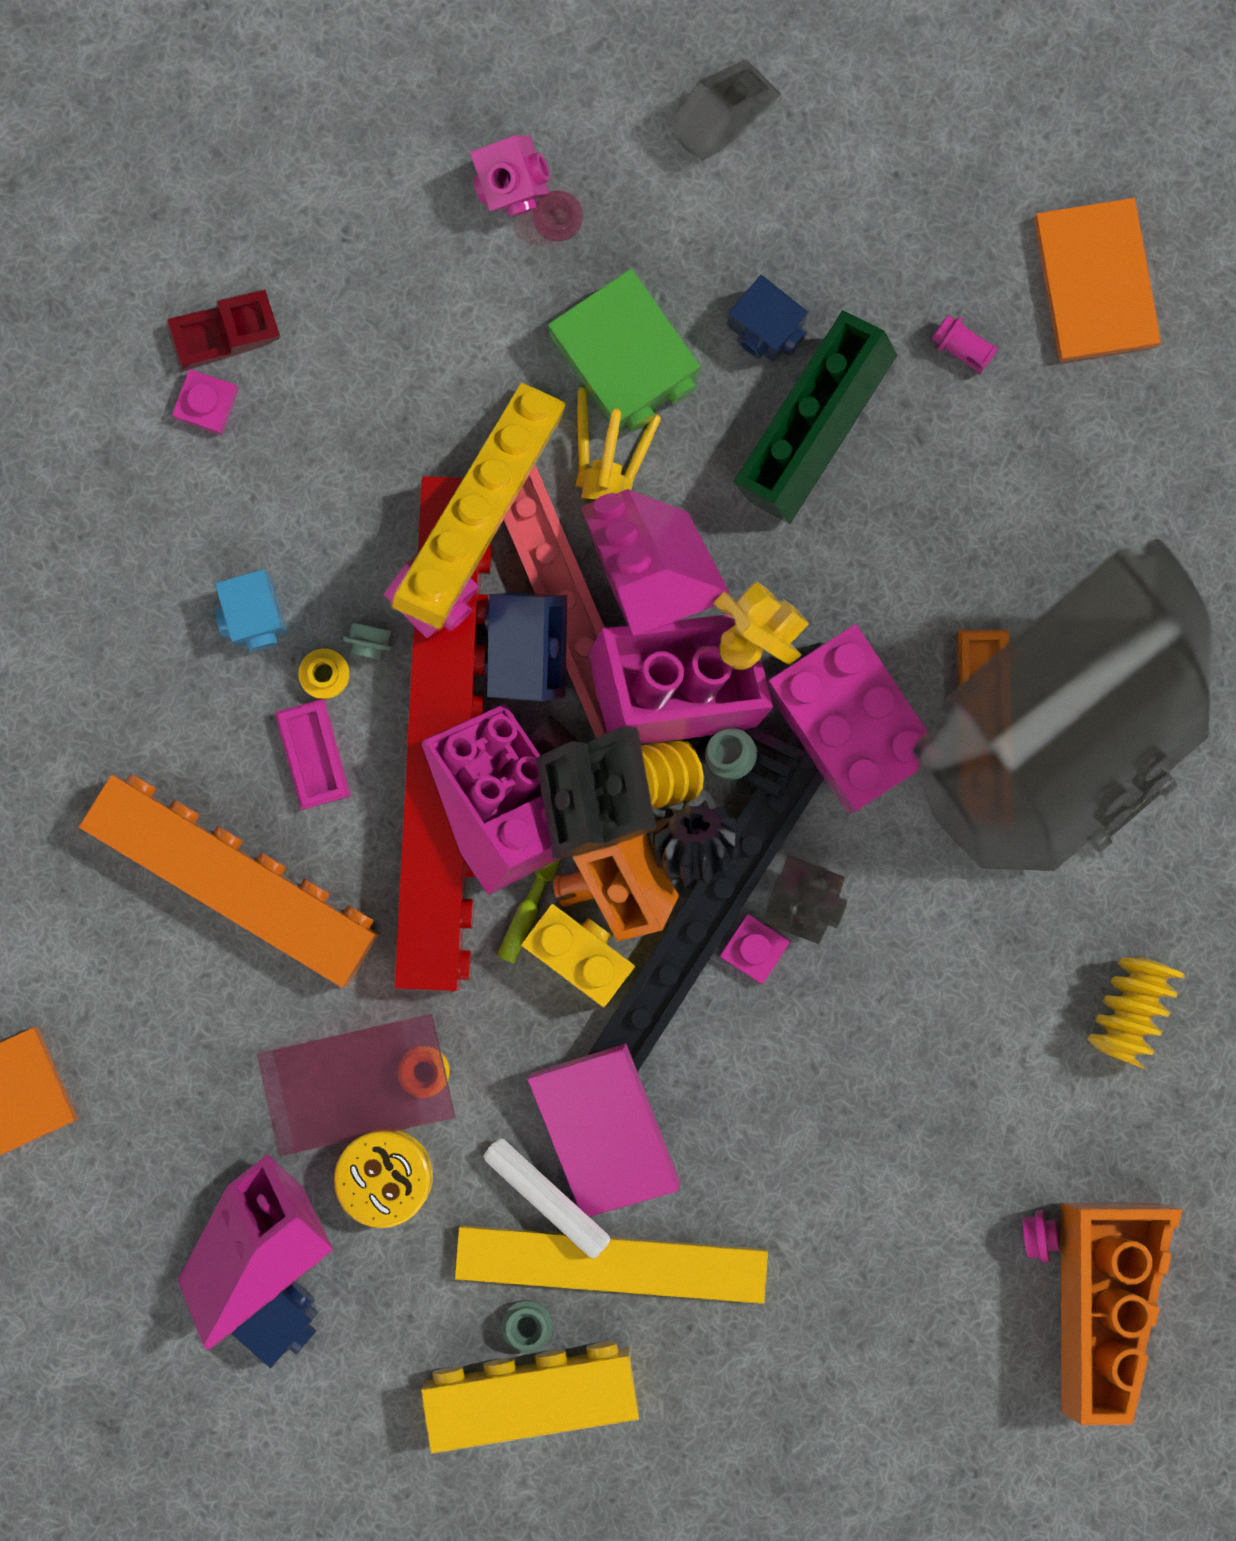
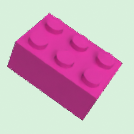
(675, 681)
(850, 718)

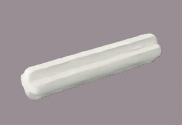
(547, 1198)

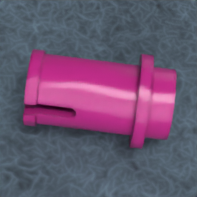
(963, 343)

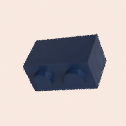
(526, 646)

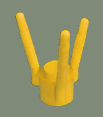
(605, 474)

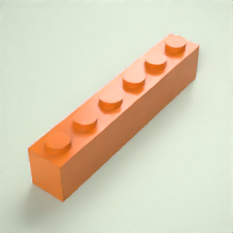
(230, 880)

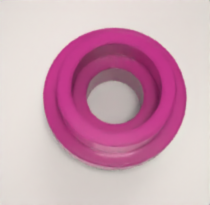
(1040, 1236)

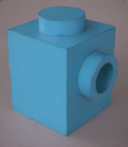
(250, 611)

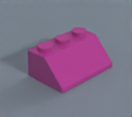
(652, 559)

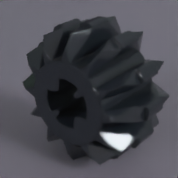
(696, 842)

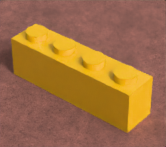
(529, 1398)

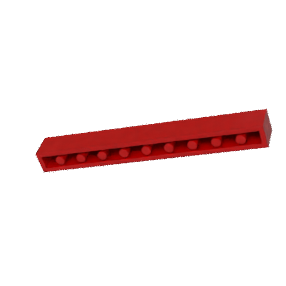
(432, 867)

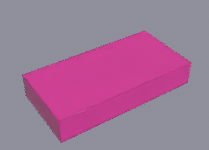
(313, 754)

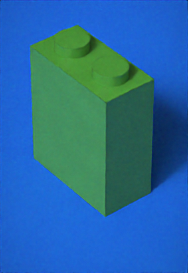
(625, 351)

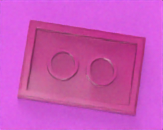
(604, 1131)

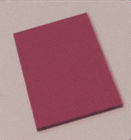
(356, 1084)

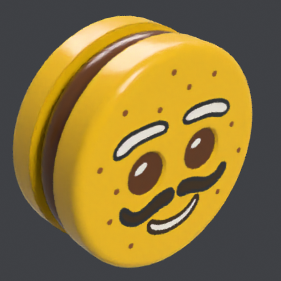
(383, 1178)

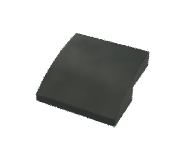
(595, 793)

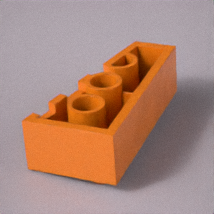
(1108, 1303)

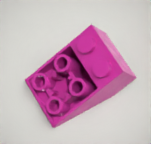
(492, 797)
(251, 1250)

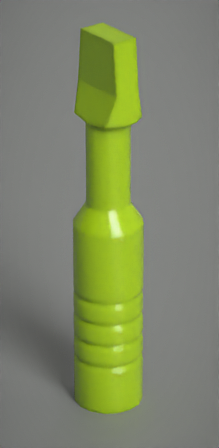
(525, 915)

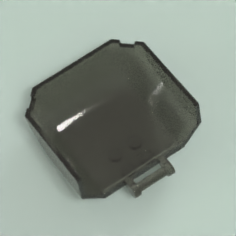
(1075, 718)

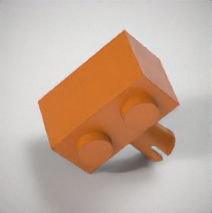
(625, 885)

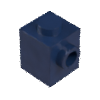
(767, 321)
(279, 1325)

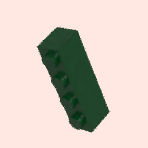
(816, 416)

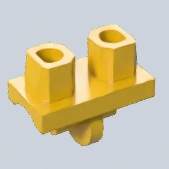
(760, 625)

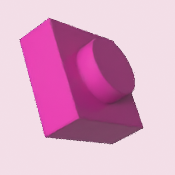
(205, 402)
(754, 949)

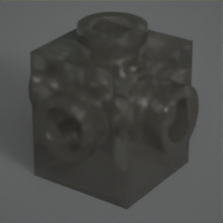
(805, 900)

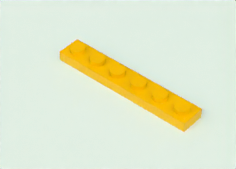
(478, 506)

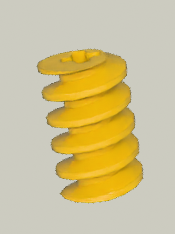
(672, 772)
(1134, 1009)

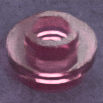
(558, 201)

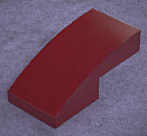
(223, 331)

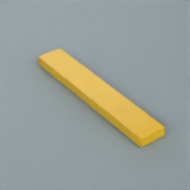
(623, 1266)

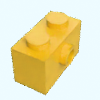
(579, 954)

